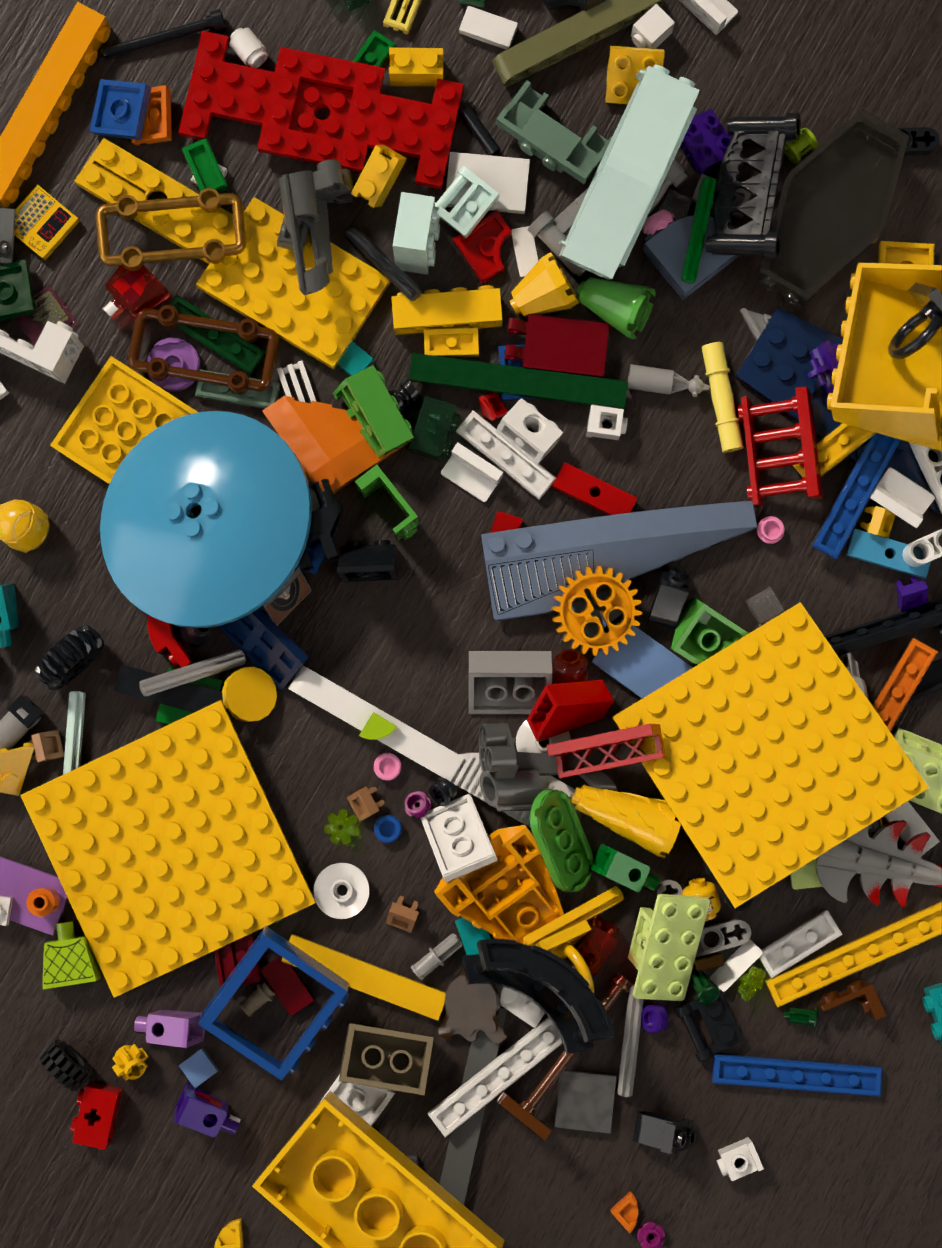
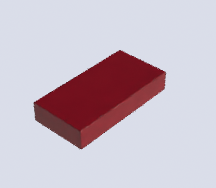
(287, 985)

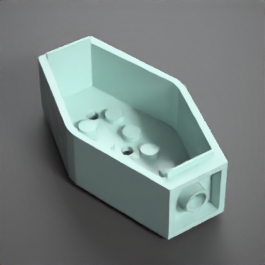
(631, 172)

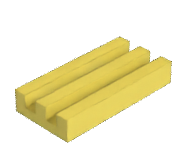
(398, 25)

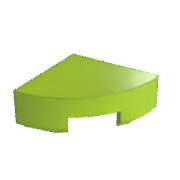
(377, 728)

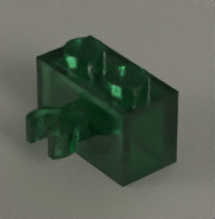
(433, 429)

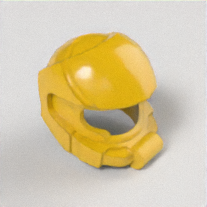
(23, 525)

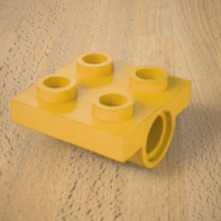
(622, 68)

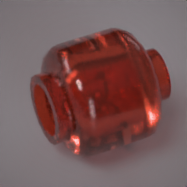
(569, 667)

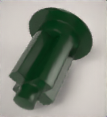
(706, 992)
(803, 1016)

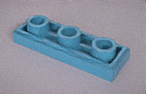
(872, 549)

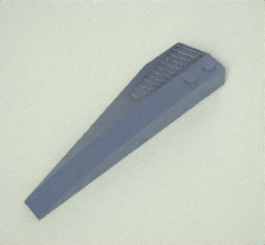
(532, 561)

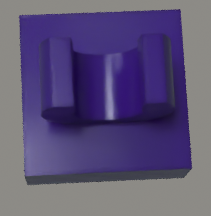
(911, 595)

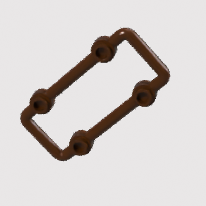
(170, 318)

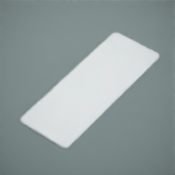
(736, 965)

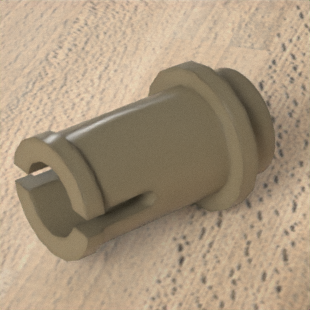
(257, 998)

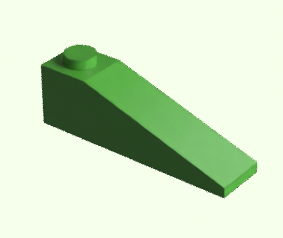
(703, 632)

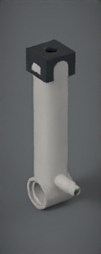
(21, 717)

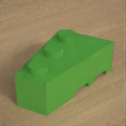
(375, 411)

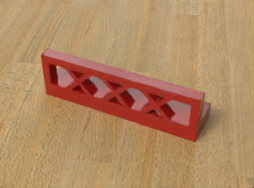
(604, 740)

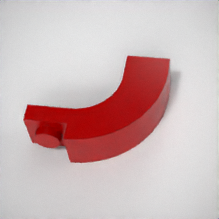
(164, 639)

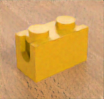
(415, 66)
(378, 175)

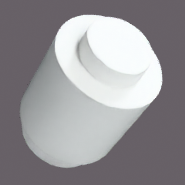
(248, 47)

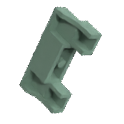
(549, 139)

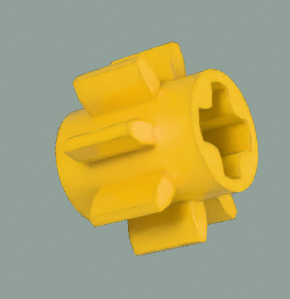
(130, 1062)

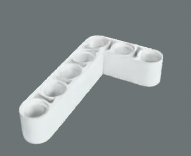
(932, 473)

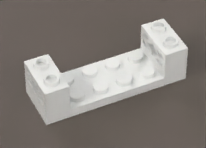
(52, 354)

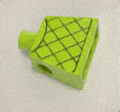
(68, 959)

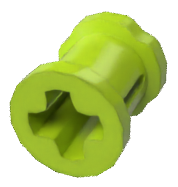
(796, 149)

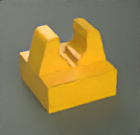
(881, 521)

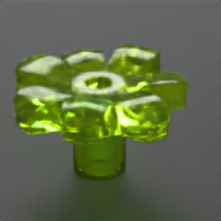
(348, 828)
(750, 982)

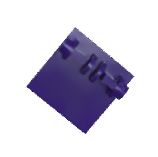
(705, 141)

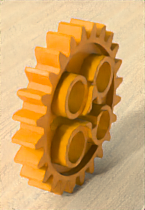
(618, 598)

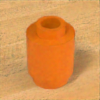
(51, 898)

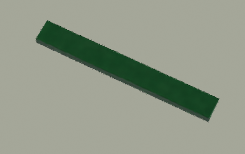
(517, 381)

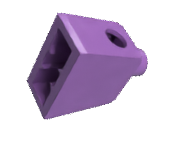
(171, 1028)

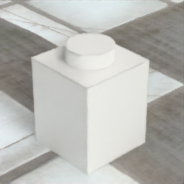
(652, 28)

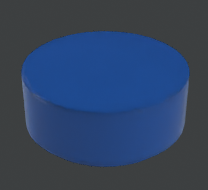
(388, 828)

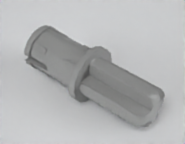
(437, 956)

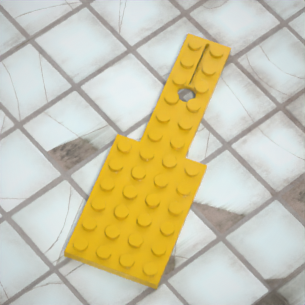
(263, 277)

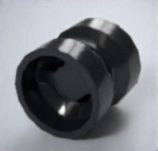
(408, 393)

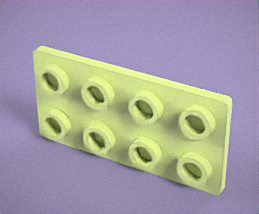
(927, 760)
(667, 945)

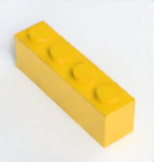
(447, 310)

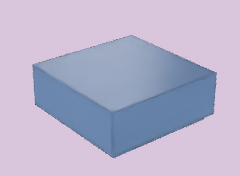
(198, 1067)

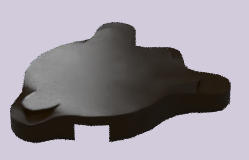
(471, 1010)

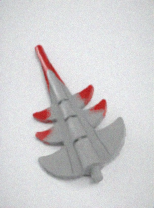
(875, 861)

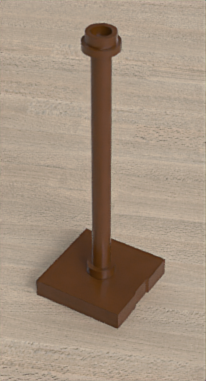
(526, 1110)

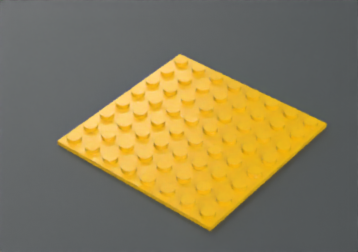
(771, 754)
(167, 848)

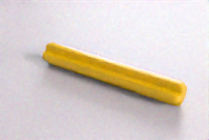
(583, 912)

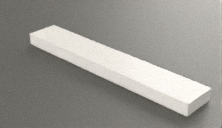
(495, 1077)

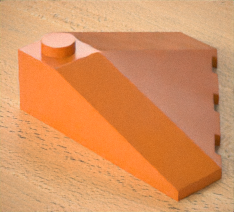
(323, 440)

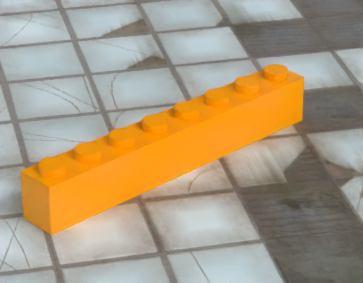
(48, 97)

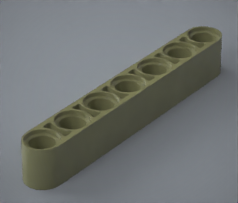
(568, 38)

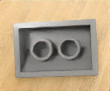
(507, 680)

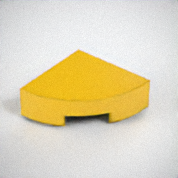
(230, 1235)

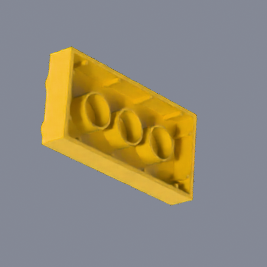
(361, 1191)

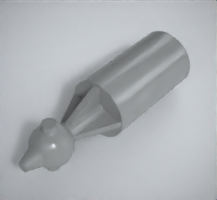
(662, 381)

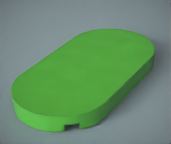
(561, 840)

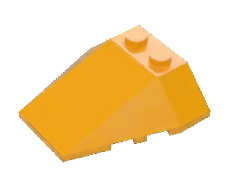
(509, 894)

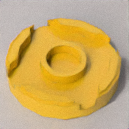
(249, 694)

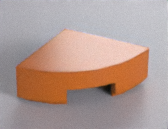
(626, 1211)

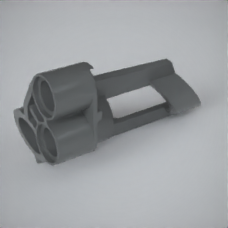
(306, 199)
(513, 778)

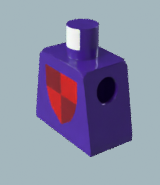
(196, 1104)

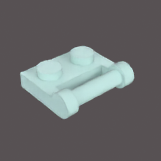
(471, 206)

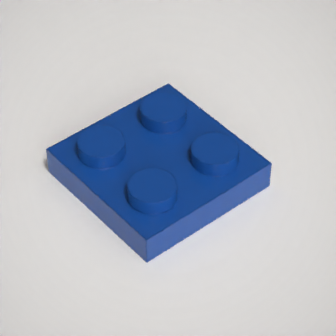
(120, 109)

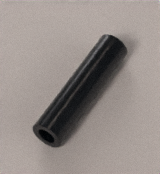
(479, 131)

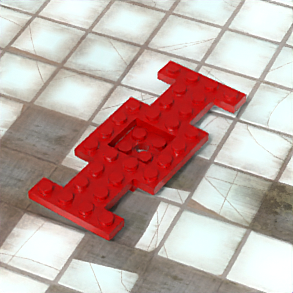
(288, 109)

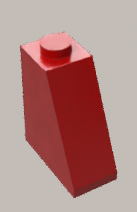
(568, 706)

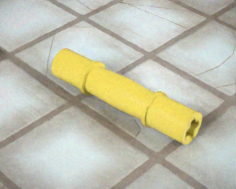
(722, 397)

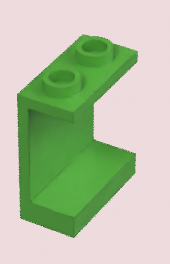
(375, 479)

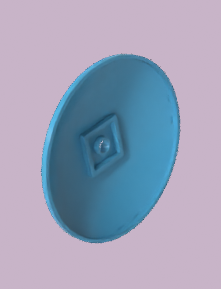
(240, 544)

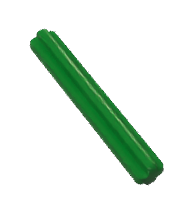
(698, 230)

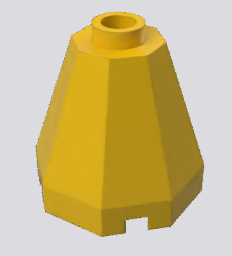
(543, 289)

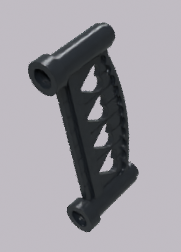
(755, 236)

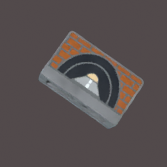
(287, 598)

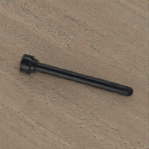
(213, 22)

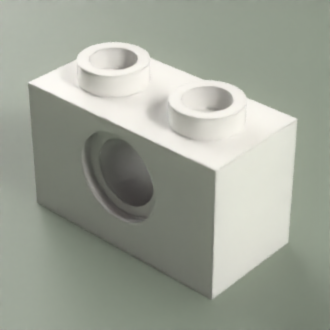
(532, 444)

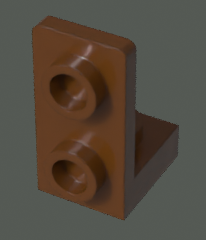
(869, 1003)

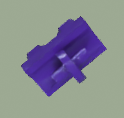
(823, 363)

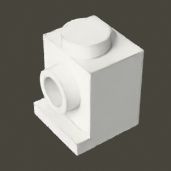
(598, 415)
(740, 1149)

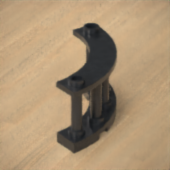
(548, 983)

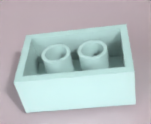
(415, 233)

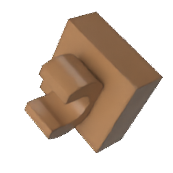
(47, 746)
(363, 803)
(402, 916)

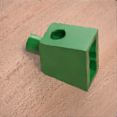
(617, 868)

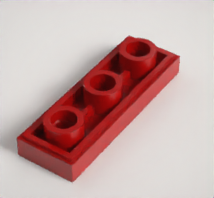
(578, 485)

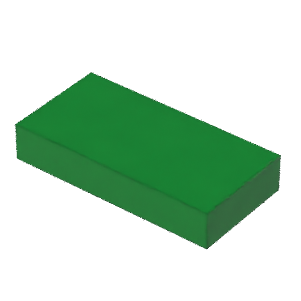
(204, 166)

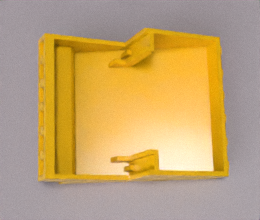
(871, 387)

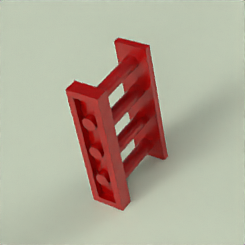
(806, 457)

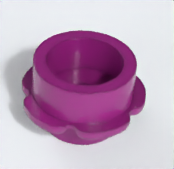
(417, 797)
(651, 1228)

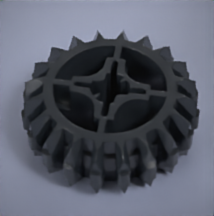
(69, 657)

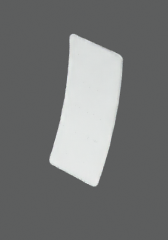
(524, 250)

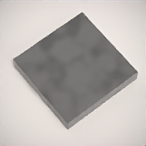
(585, 1101)

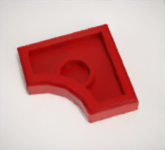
(484, 247)

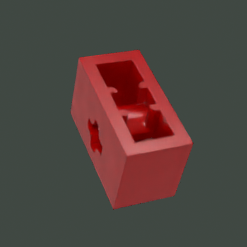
(106, 1101)

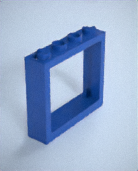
(303, 961)

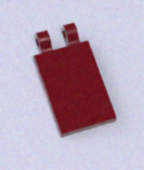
(560, 345)

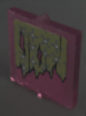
(48, 308)

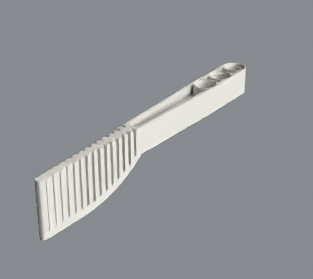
(459, 769)

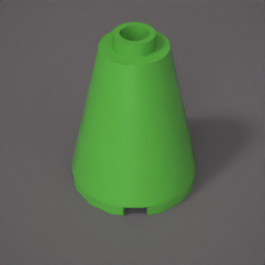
(618, 303)

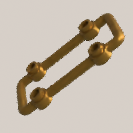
(128, 208)

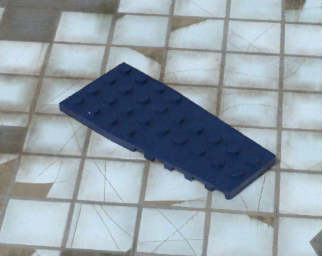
(781, 364)

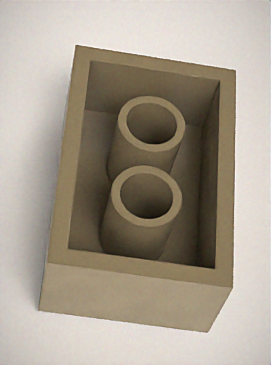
(386, 1059)

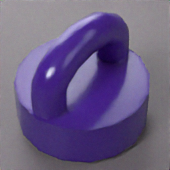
(654, 1018)

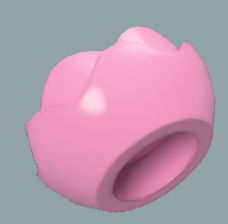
(657, 221)

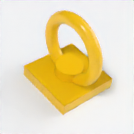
(562, 946)

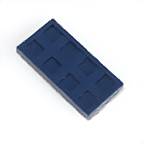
(266, 646)

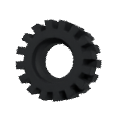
(66, 1065)

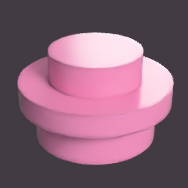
(770, 530)

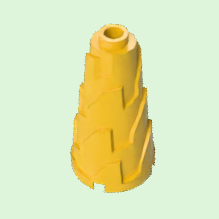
(632, 816)

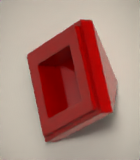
(492, 406)

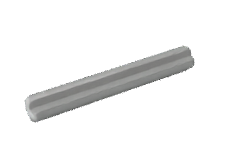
(192, 672)
(630, 1045)

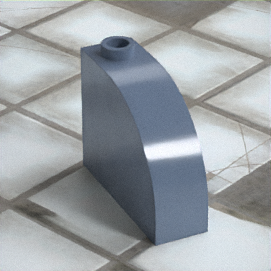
(668, 253)

